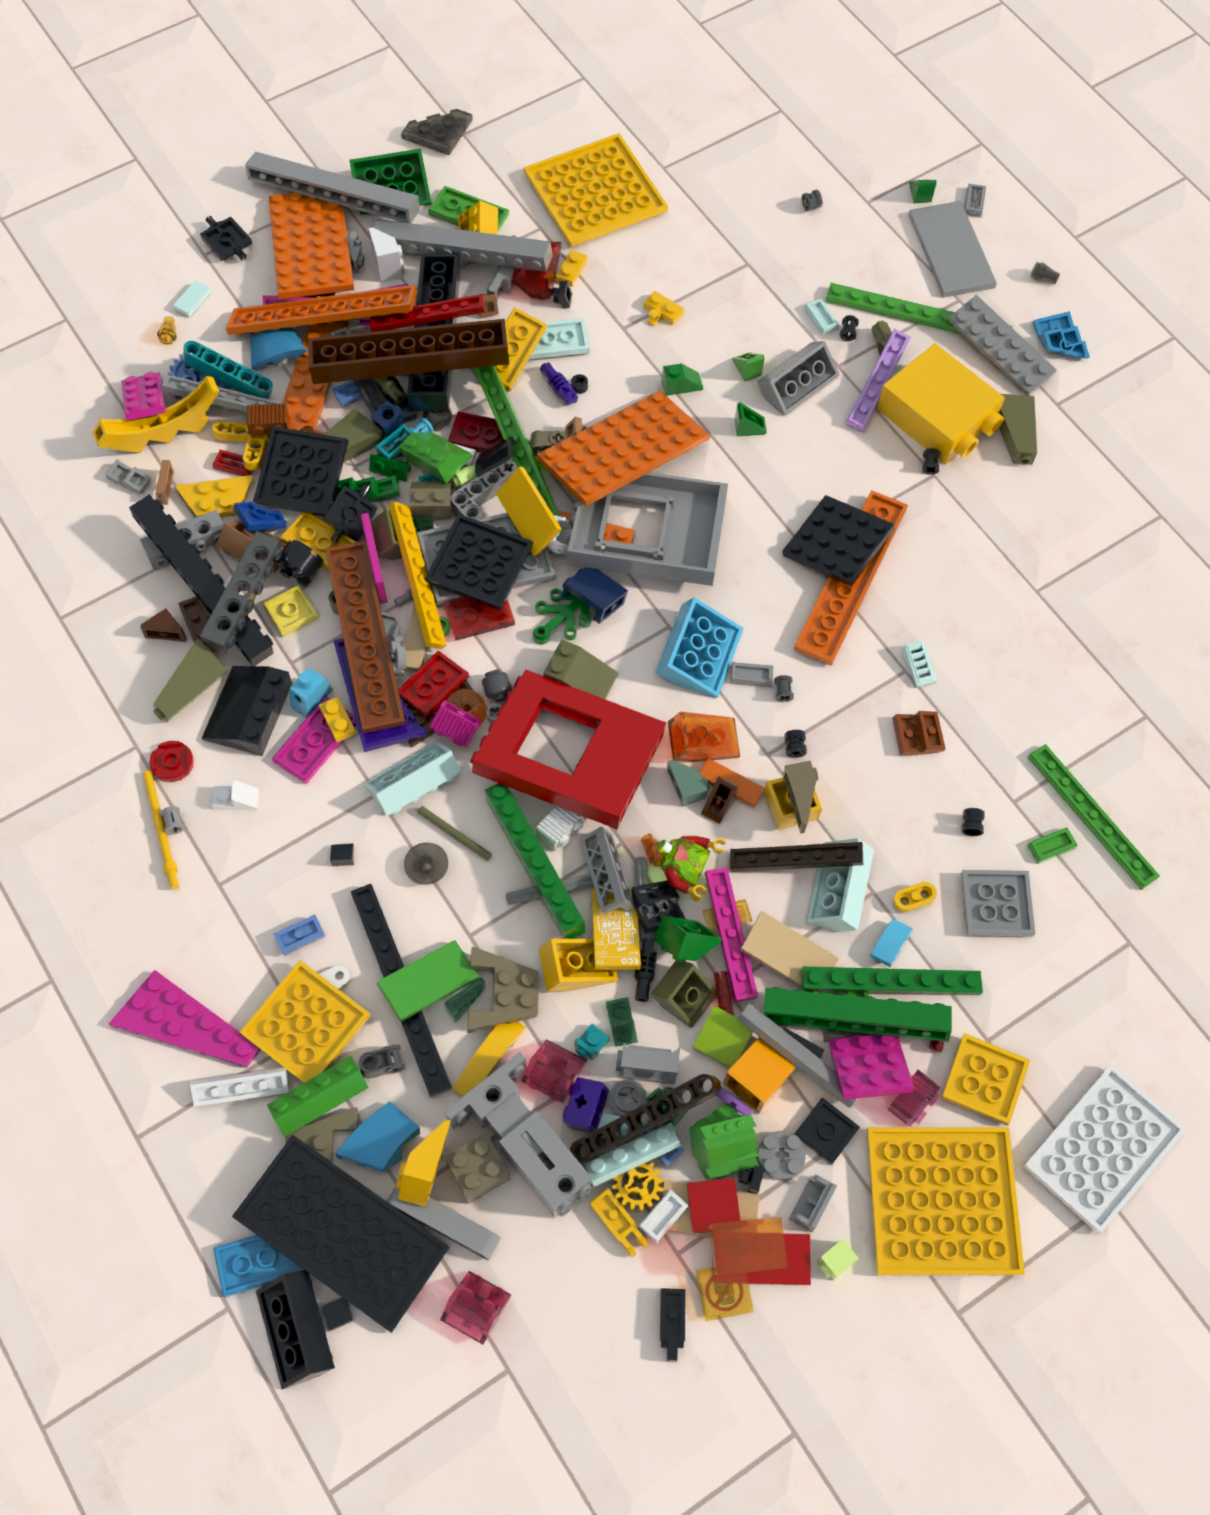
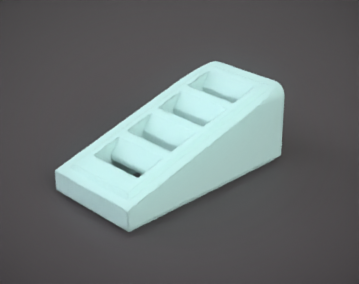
(915, 651)

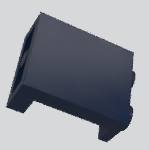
(596, 591)

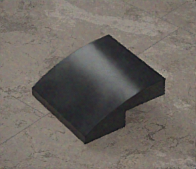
(494, 456)
(654, 901)

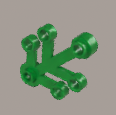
(565, 612)

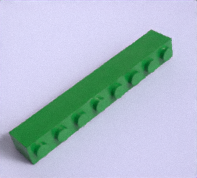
(535, 862)
(858, 1014)

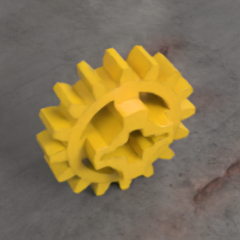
(643, 1194)

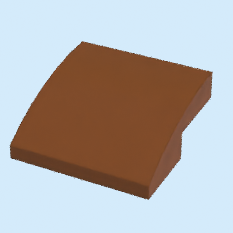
(918, 733)

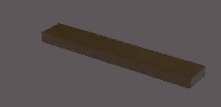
(796, 857)

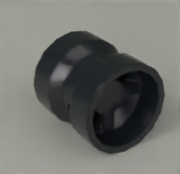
(795, 743)
(973, 822)

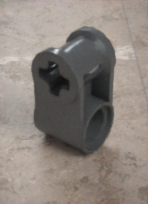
(383, 1061)

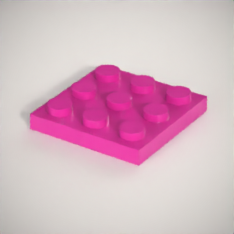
(870, 1066)

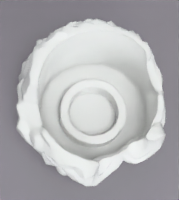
(558, 543)

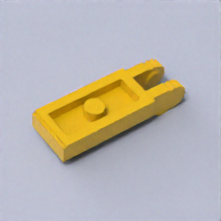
(617, 1220)

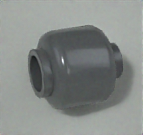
(496, 685)

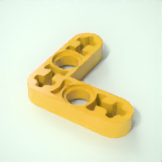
(222, 432)

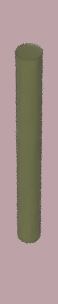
(454, 833)

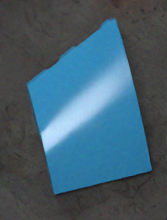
(1060, 335)
(274, 347)
(380, 1139)

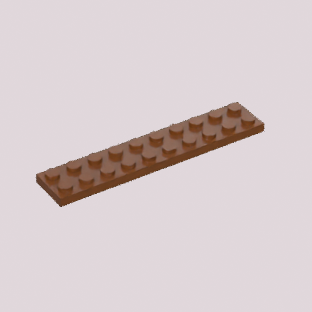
(365, 637)

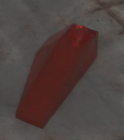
(538, 283)

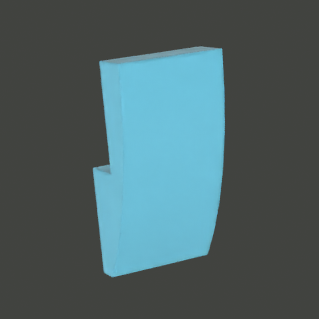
(891, 942)

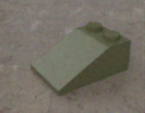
(580, 670)

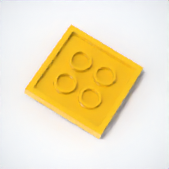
(985, 1079)

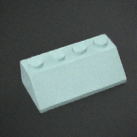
(413, 778)
(840, 893)

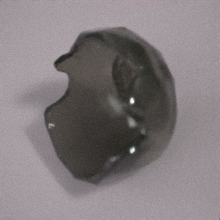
(438, 419)

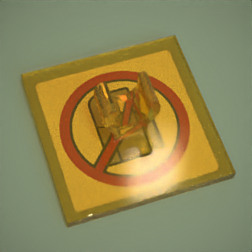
(723, 1294)

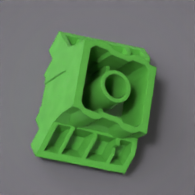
(724, 1143)

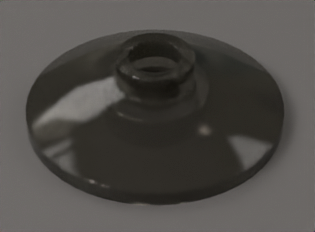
(426, 854)

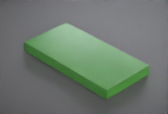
(452, 203)
(427, 980)

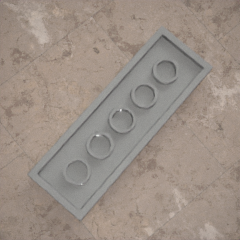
(1002, 345)

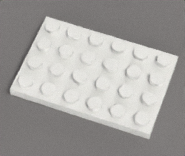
(1104, 1149)

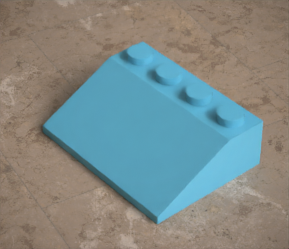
(699, 648)

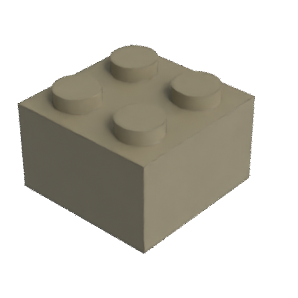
(477, 1167)

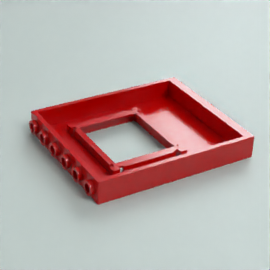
(607, 769)

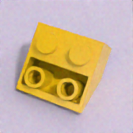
(480, 218)

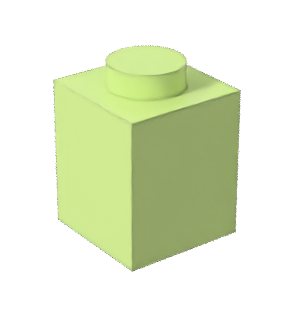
(837, 1259)

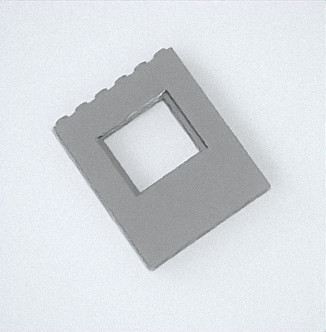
(687, 535)

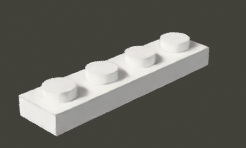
(239, 1087)

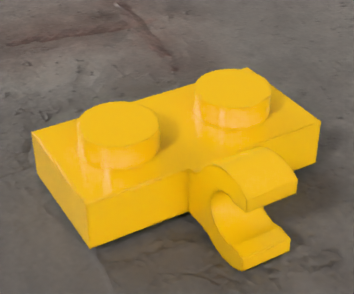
(662, 308)

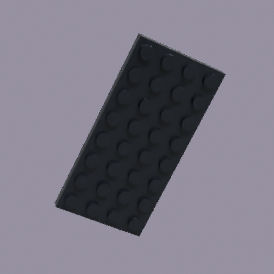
(341, 1233)

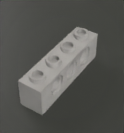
(194, 529)

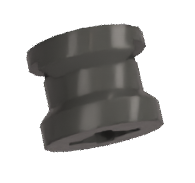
(812, 200)

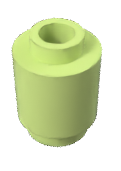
(463, 476)

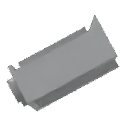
(648, 1064)

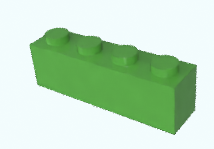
(317, 1096)

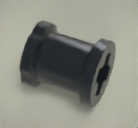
(849, 328)
(931, 458)

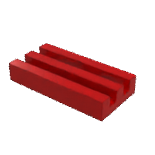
(231, 466)

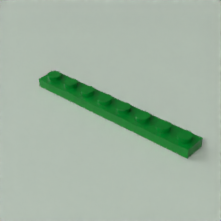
(891, 980)

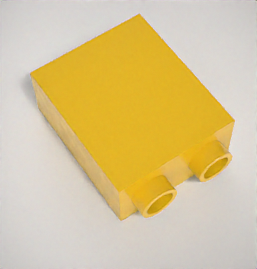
(941, 404)

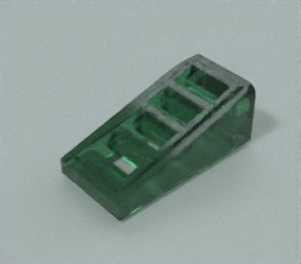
(463, 1000)

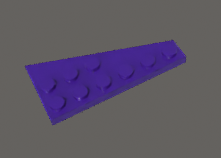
(379, 738)

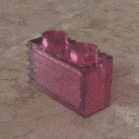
(910, 1106)

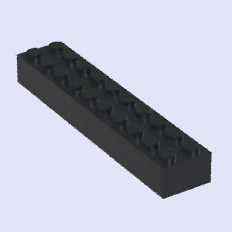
(437, 282)

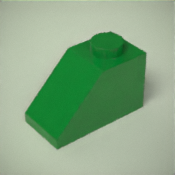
(680, 379)

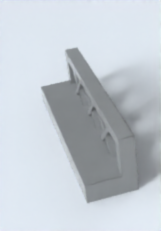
(614, 870)

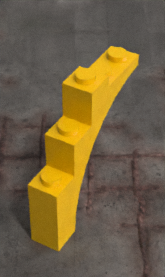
(184, 415)

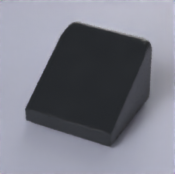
(342, 854)

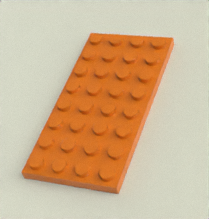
(309, 246)
(622, 447)

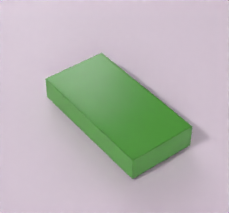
(1052, 845)

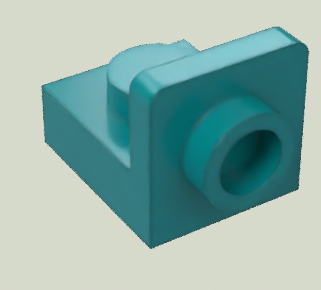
(591, 1042)

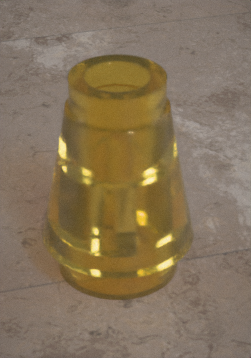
(167, 331)

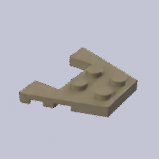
(513, 991)
(320, 1133)

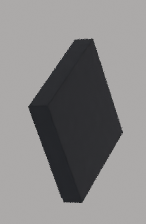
(827, 1131)

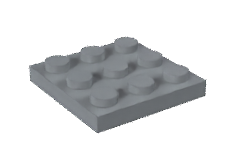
(997, 903)

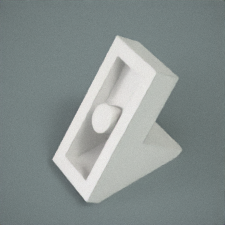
(235, 797)

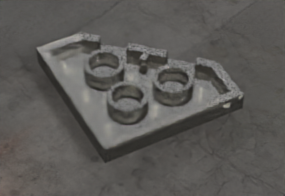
(438, 131)

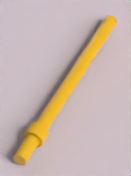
(169, 865)

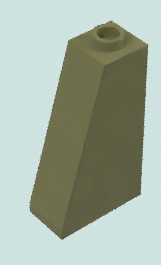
(1019, 428)
(360, 433)
(192, 678)

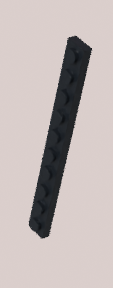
(390, 962)

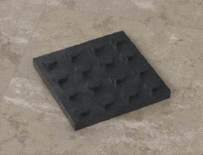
(300, 471)
(838, 540)
(479, 562)

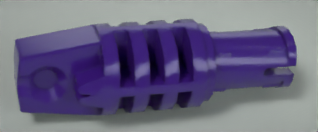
(559, 384)

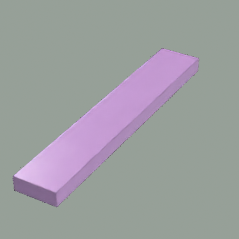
(879, 376)

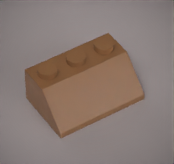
(235, 540)

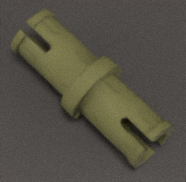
(389, 387)

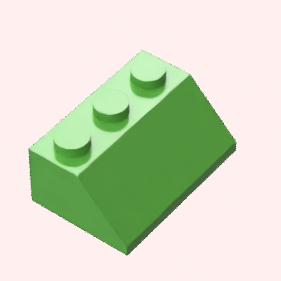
(434, 455)

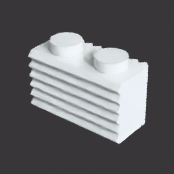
(558, 826)

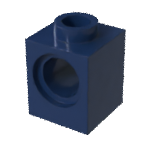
(388, 425)

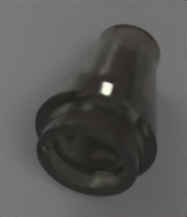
(1044, 273)

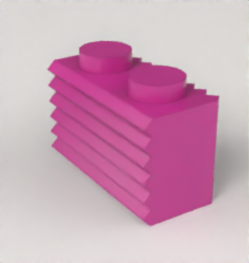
(455, 724)

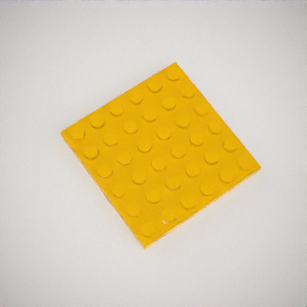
(595, 189)
(944, 1201)

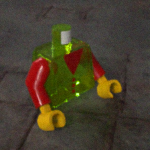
(685, 860)

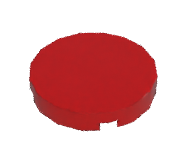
(171, 761)

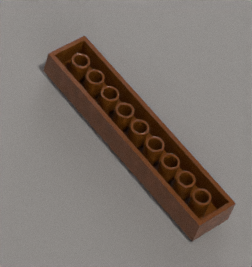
(408, 351)

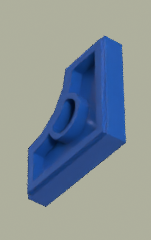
(257, 518)

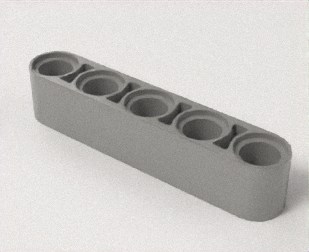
(449, 1224)

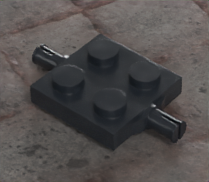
(226, 238)
(346, 513)

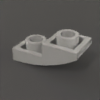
(356, 256)

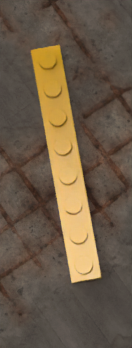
(416, 575)

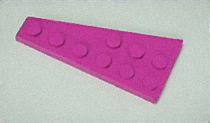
(176, 1018)

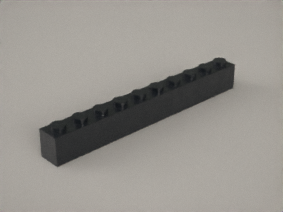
(196, 573)

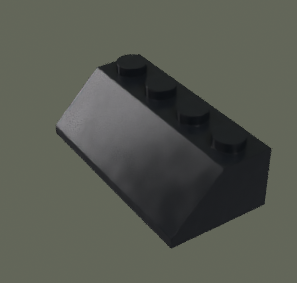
(294, 1329)

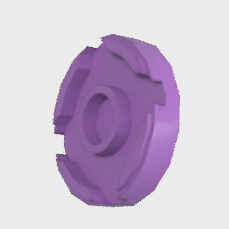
(734, 1102)

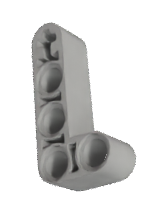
(484, 486)

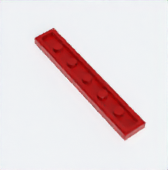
(430, 313)

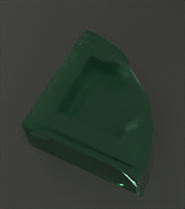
(422, 523)

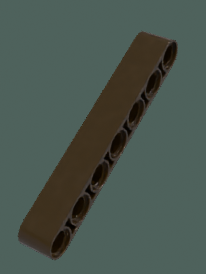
(656, 1118)

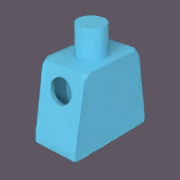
(308, 692)

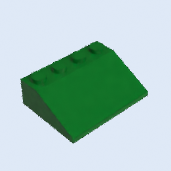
(395, 170)

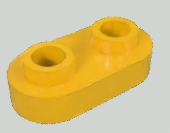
(913, 897)

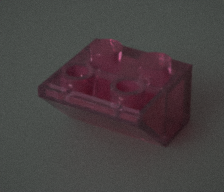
(475, 1307)

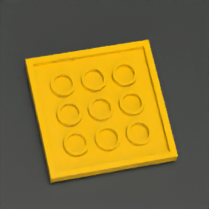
(305, 1023)

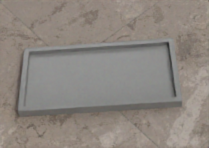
(952, 249)

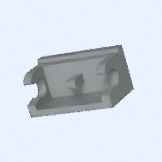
(812, 1202)

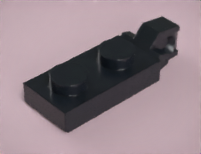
(672, 1321)

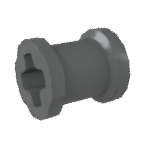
(783, 686)

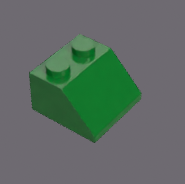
(685, 938)

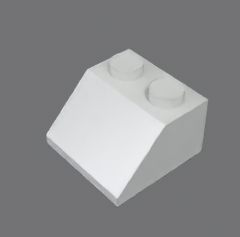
(386, 255)

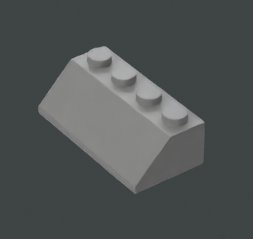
(799, 377)

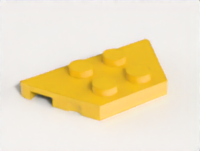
(215, 494)

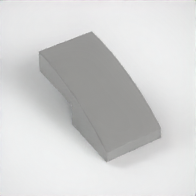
(127, 477)

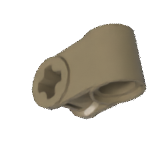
(545, 439)

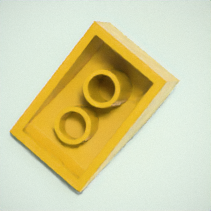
(570, 965)
(419, 1171)

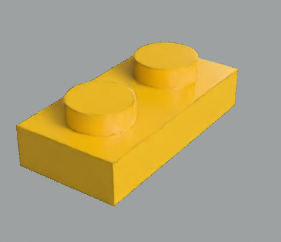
(571, 267)
(337, 719)

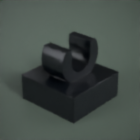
(562, 294)
(752, 1179)

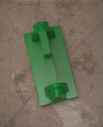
(389, 467)

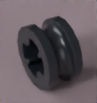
(582, 379)

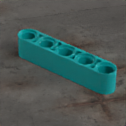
(220, 364)

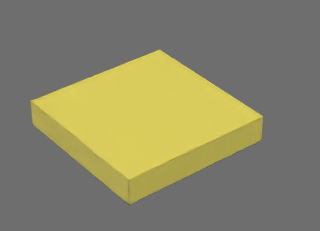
(290, 610)

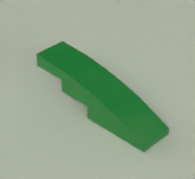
(380, 489)

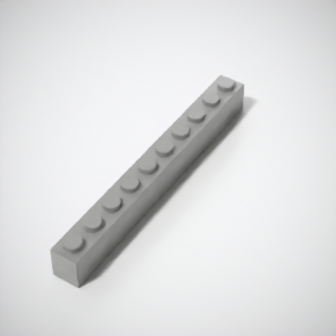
(332, 187)
(470, 245)

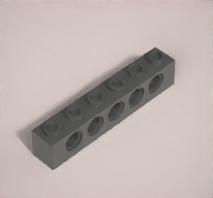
(259, 546)

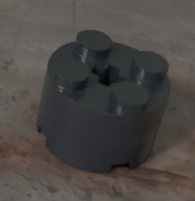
(299, 562)

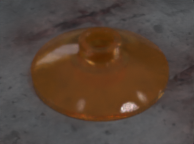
(472, 699)

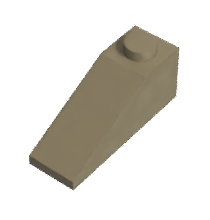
(800, 784)

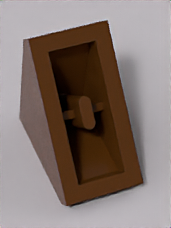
(163, 627)
(720, 800)

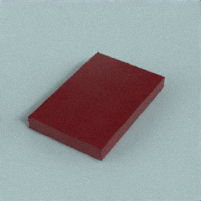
(475, 432)

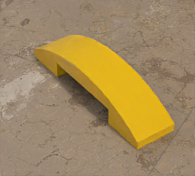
(488, 1056)

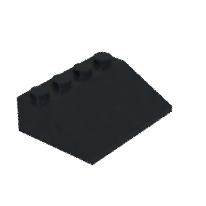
(248, 708)

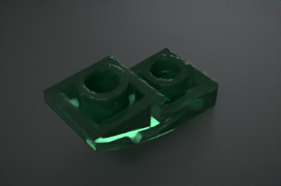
(621, 1021)

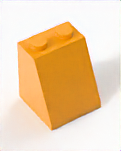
(758, 1075)

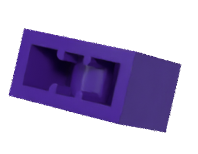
(585, 1105)

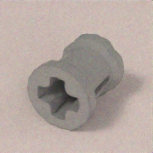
(172, 820)

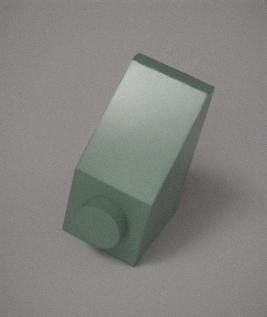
(687, 783)

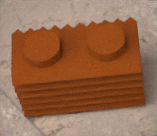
(262, 418)

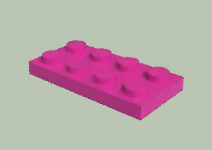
(143, 396)

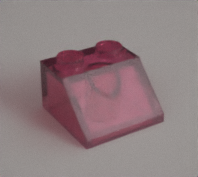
(553, 1070)

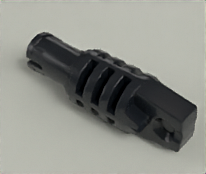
(647, 971)

